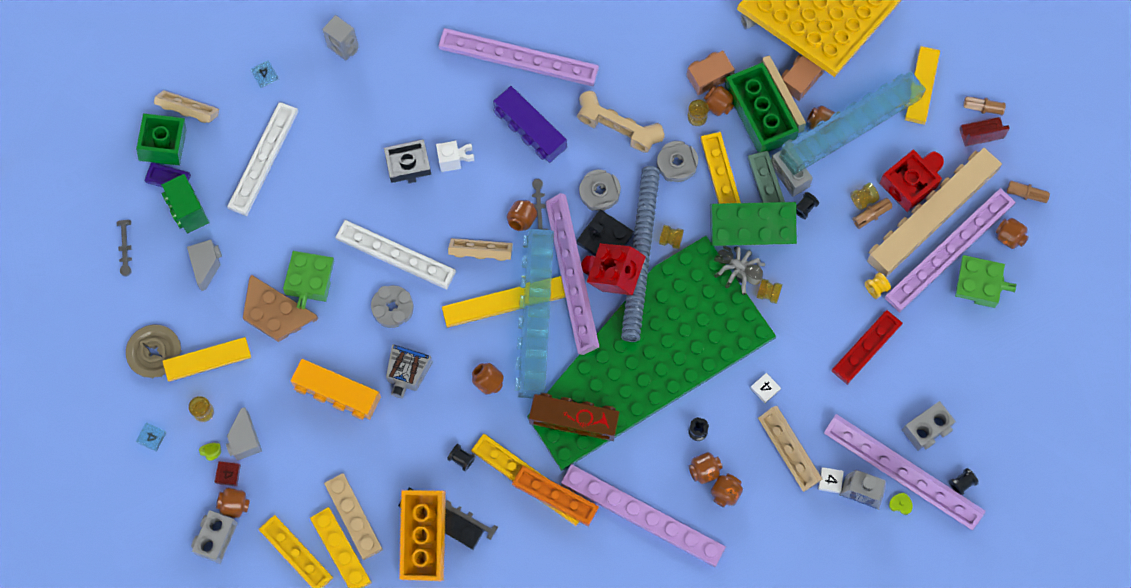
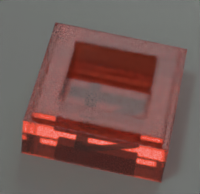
(227, 473)

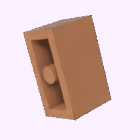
(709, 72)
(801, 76)

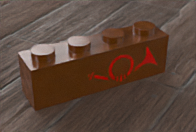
(574, 417)

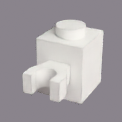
(450, 155)

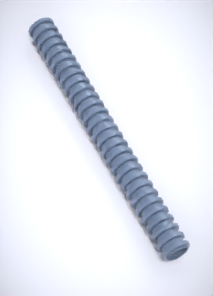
(642, 243)

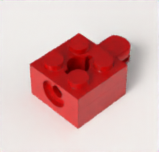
(913, 178)
(614, 268)

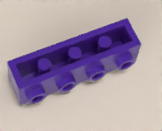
(529, 124)

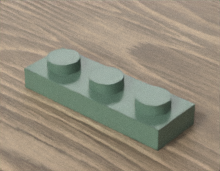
(765, 177)

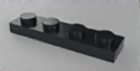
(460, 529)

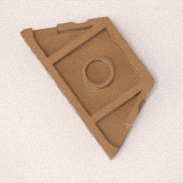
(273, 311)

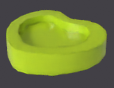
(210, 451)
(901, 503)

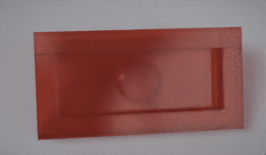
(983, 131)

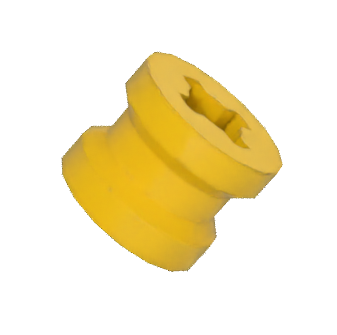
(877, 285)

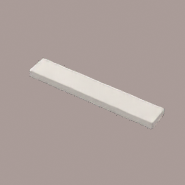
(262, 159)
(395, 254)

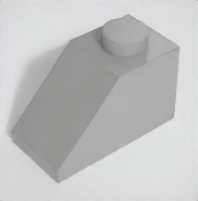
(204, 261)
(242, 437)

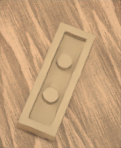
(186, 106)
(480, 249)

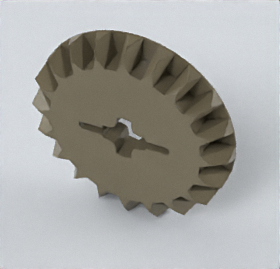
(151, 336)

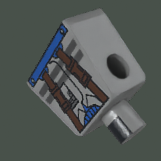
(406, 369)
(864, 488)

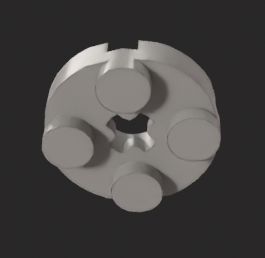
(671, 171)
(599, 201)
(384, 297)

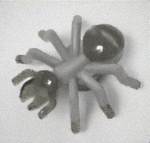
(743, 270)

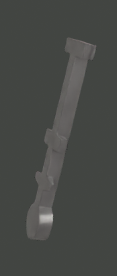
(537, 185)
(125, 270)
(448, 505)

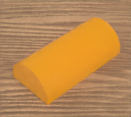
(422, 535)

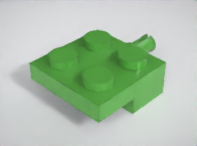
(308, 277)
(982, 281)

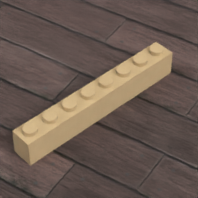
(933, 212)

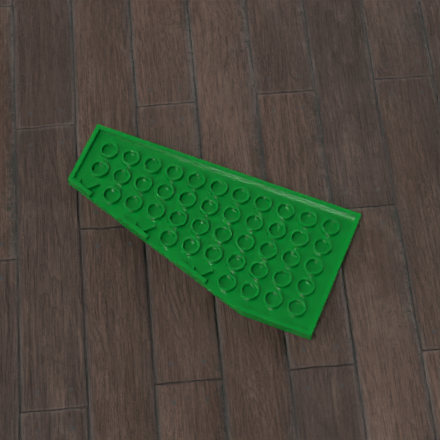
(686, 338)

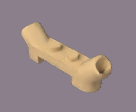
(641, 137)

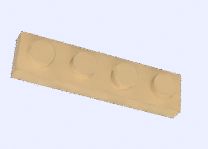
(784, 92)
(790, 448)
(353, 516)

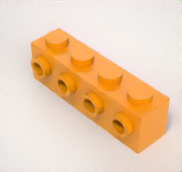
(335, 389)

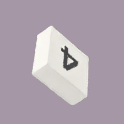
(765, 388)
(831, 480)

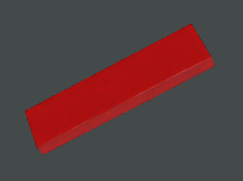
(867, 347)

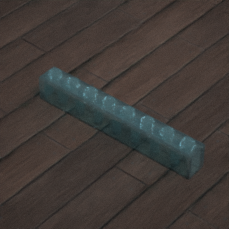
(851, 123)
(536, 313)

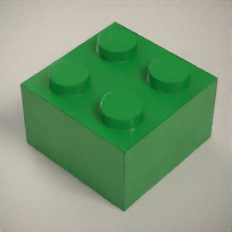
(161, 139)
(184, 204)

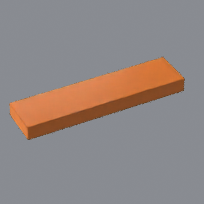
(555, 496)

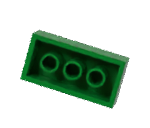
(761, 108)
(753, 223)

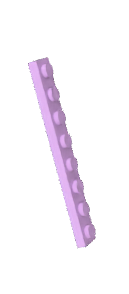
(518, 57)
(949, 250)
(572, 274)
(904, 472)
(643, 515)

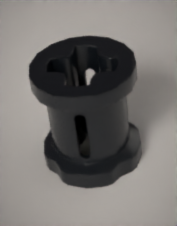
(806, 205)
(699, 422)
(461, 457)
(964, 481)

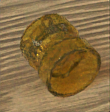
(698, 108)
(864, 196)
(671, 236)
(769, 291)
(199, 405)

